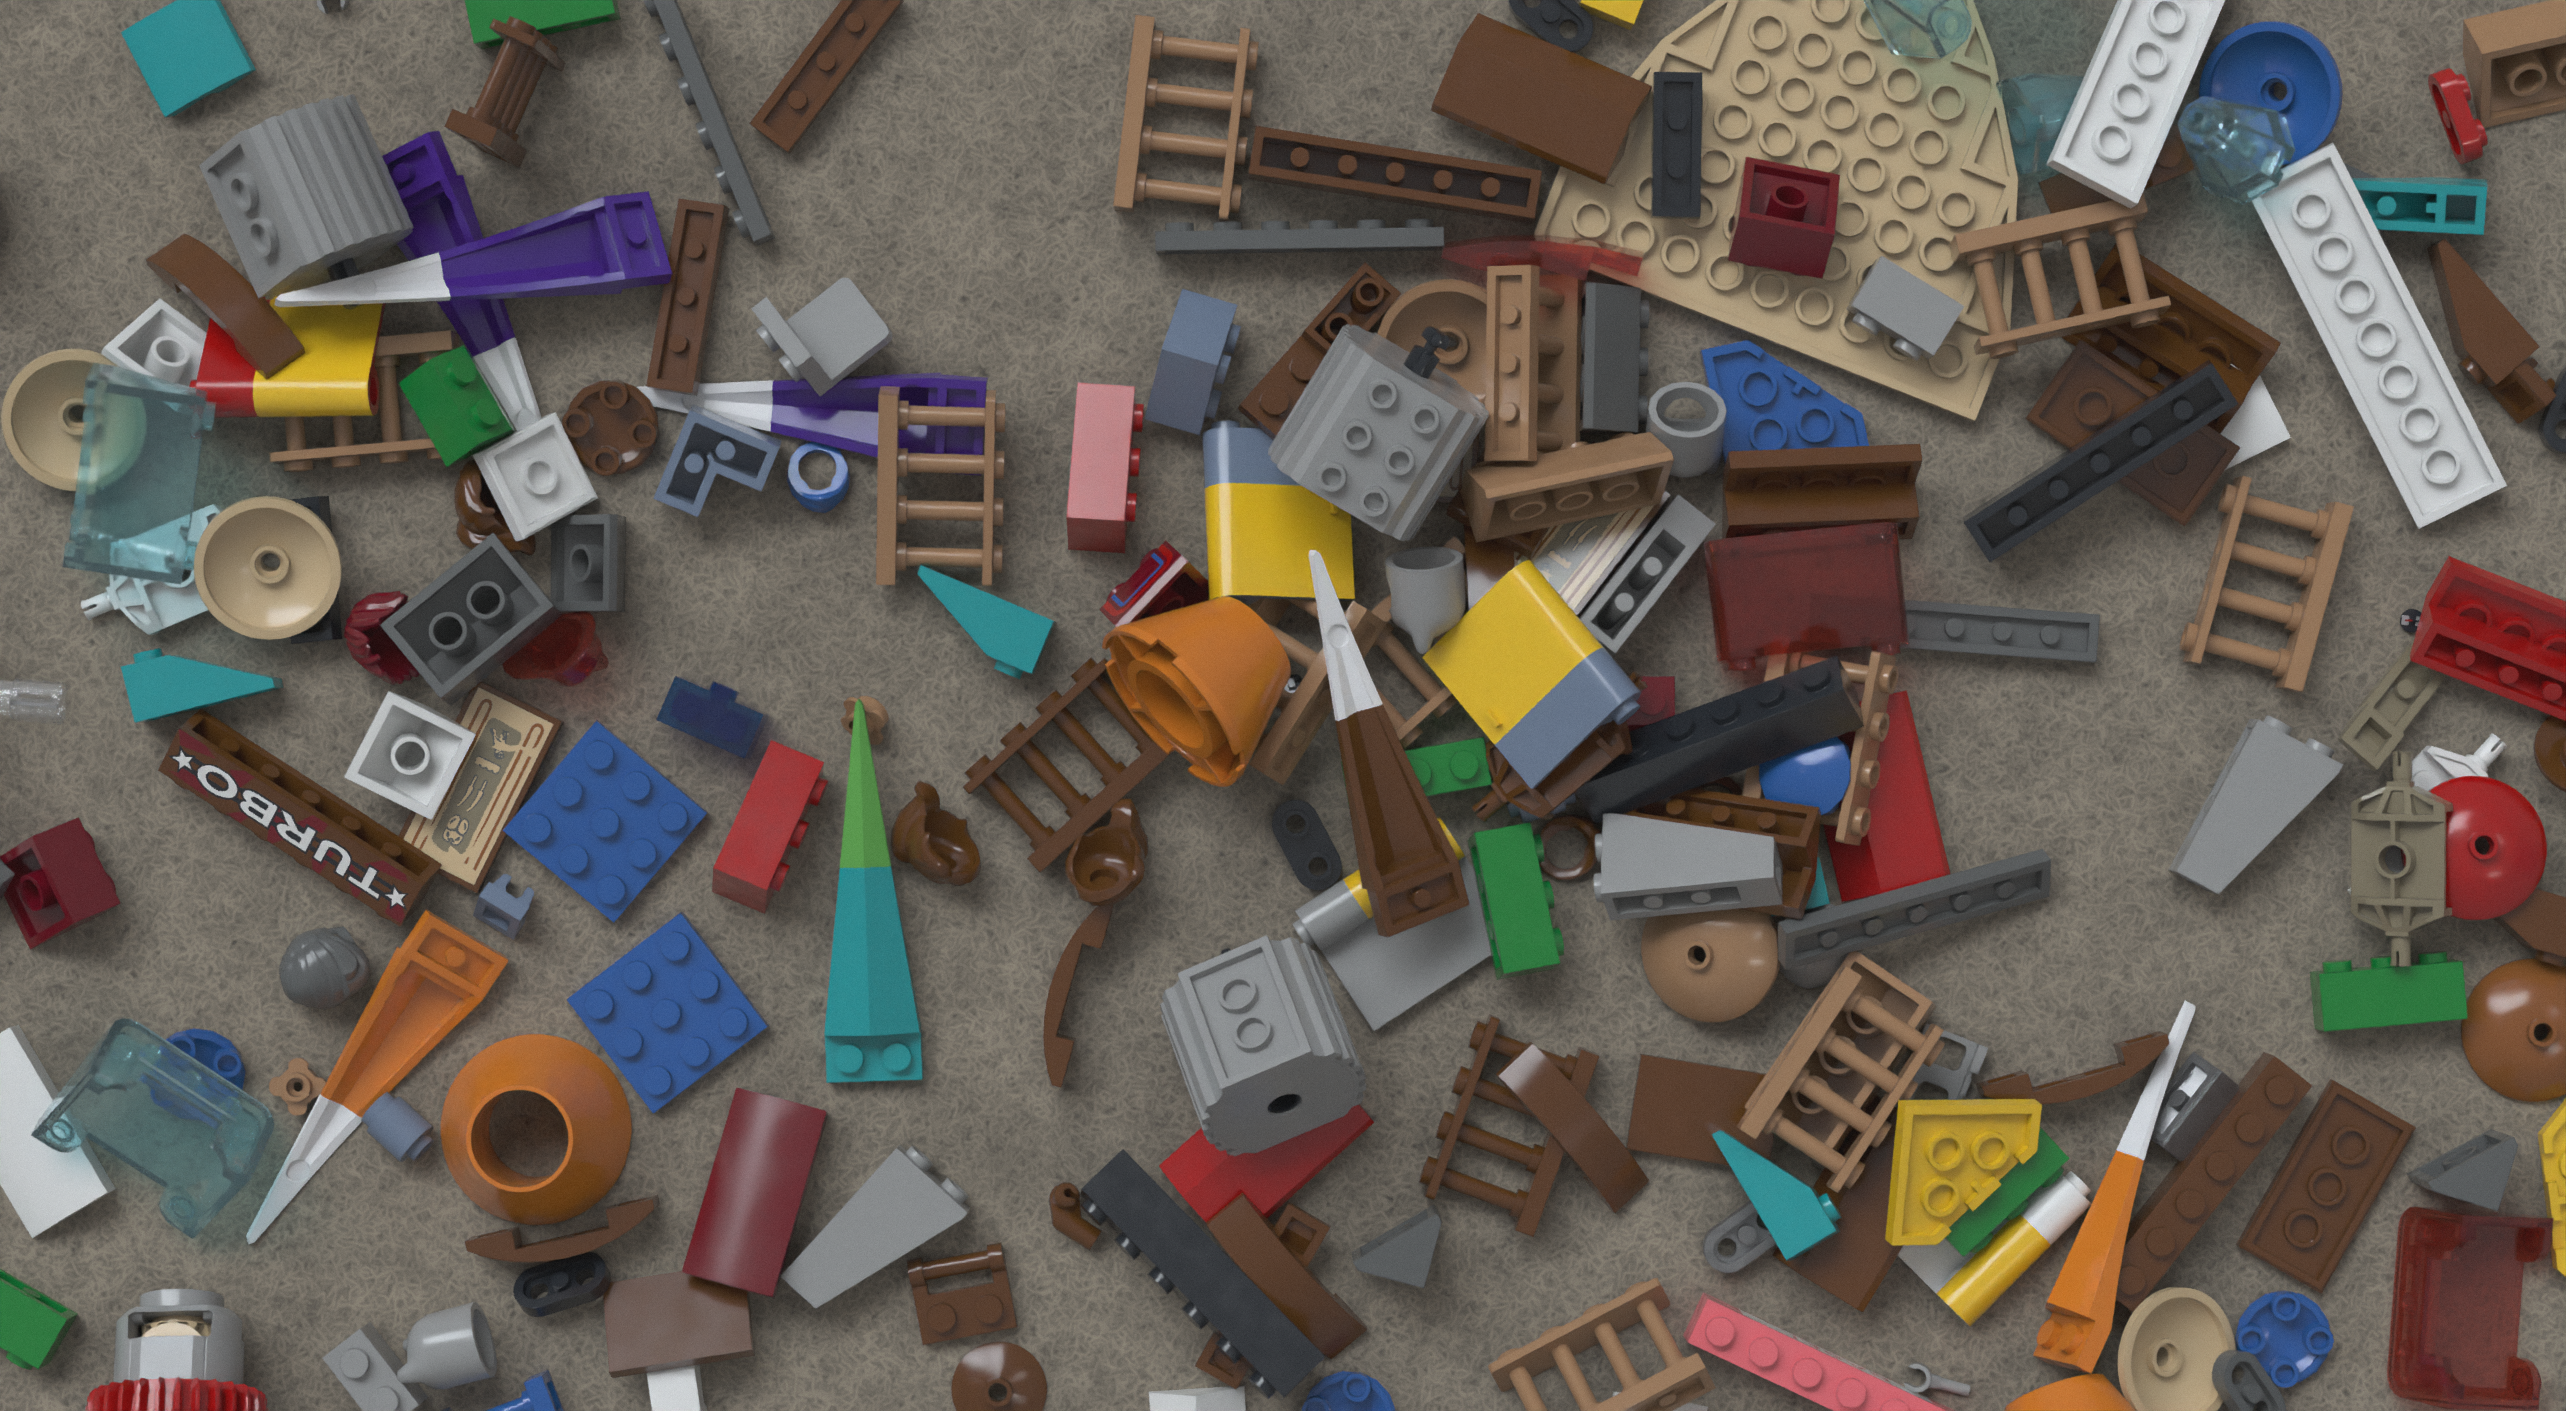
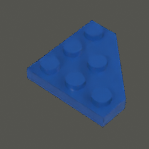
(1776, 405)

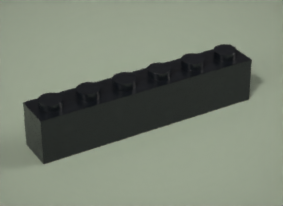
(2099, 460)
(1726, 738)
(1200, 1275)

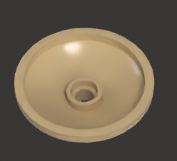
(39, 416)
(260, 598)
(2172, 1350)

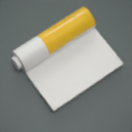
(1979, 1279)

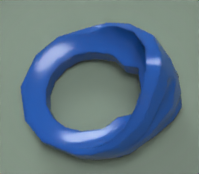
(818, 500)

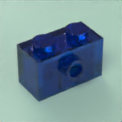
(713, 715)

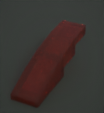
(1553, 253)

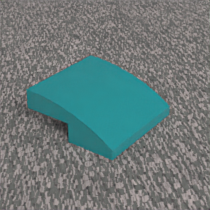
(187, 53)

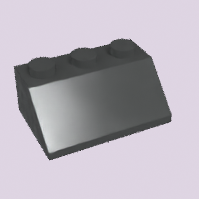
(1612, 359)
(471, 619)

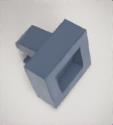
(501, 909)

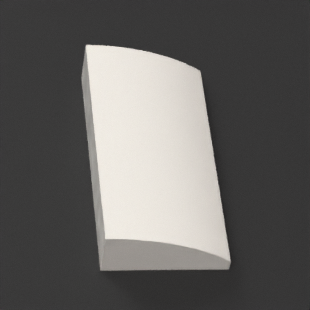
(37, 1179)

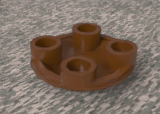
(611, 427)

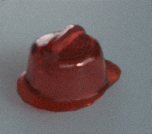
(561, 653)

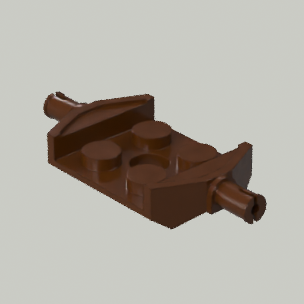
(1577, 769)

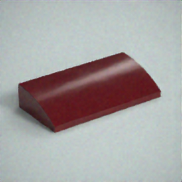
(755, 1192)

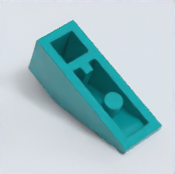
(2425, 204)
(997, 626)
(177, 684)
(1787, 1205)

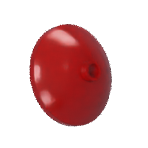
(2517, 853)

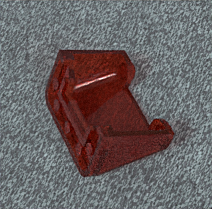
(1806, 593)
(2461, 1308)

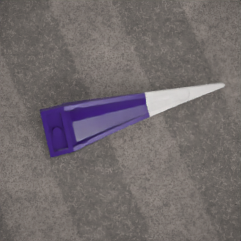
(444, 220)
(573, 253)
(845, 413)

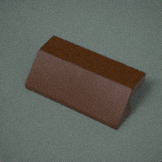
(1540, 98)
(2185, 337)
(1820, 489)
(1791, 824)
(1857, 1256)

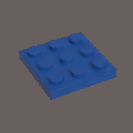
(605, 821)
(667, 1012)

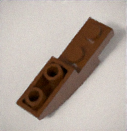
(1358, 303)

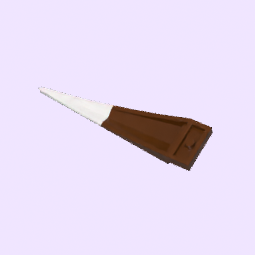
(1396, 834)

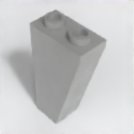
(1645, 573)
(2252, 801)
(1682, 868)
(879, 1224)

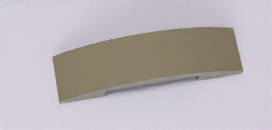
(2389, 709)

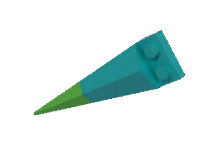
(871, 995)

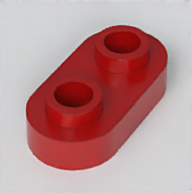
(2451, 98)

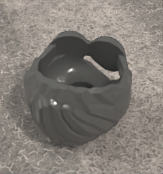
(323, 968)

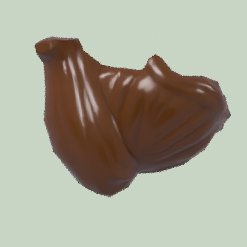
(480, 514)
(934, 840)
(1109, 859)

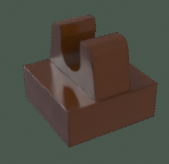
(2523, 391)

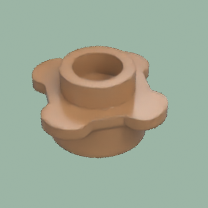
(875, 716)
(284, 1086)

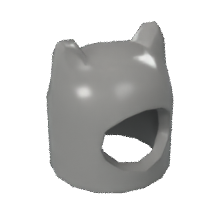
(1693, 442)
(1426, 592)
(449, 1348)

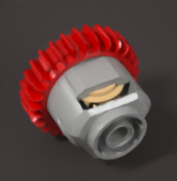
(178, 1356)

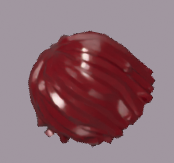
(371, 644)

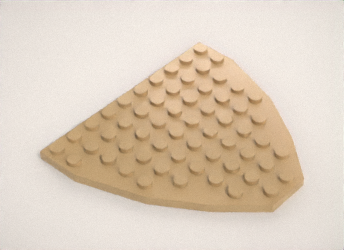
(1817, 89)

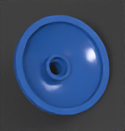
(2269, 52)

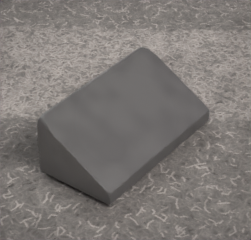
(2191, 1105)

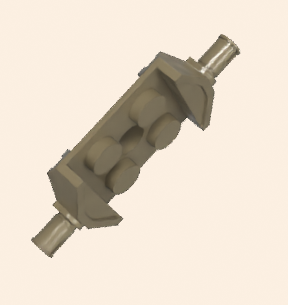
(2417, 824)

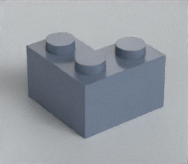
(1193, 362)
(713, 446)

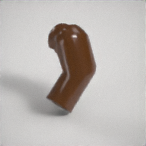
(1067, 1216)

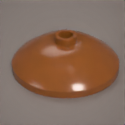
(2501, 1030)

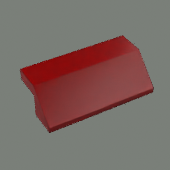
(2495, 636)
(1904, 830)
(1267, 1178)

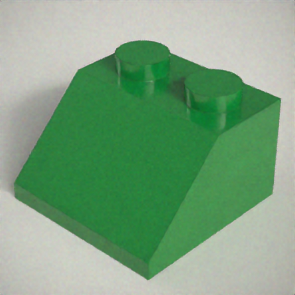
(456, 405)

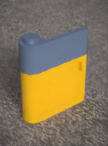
(1266, 523)
(1531, 673)

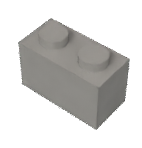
(1903, 309)
(369, 1373)

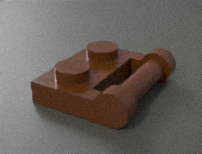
(964, 1309)

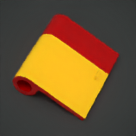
(328, 380)

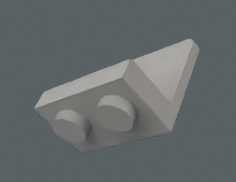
(825, 336)

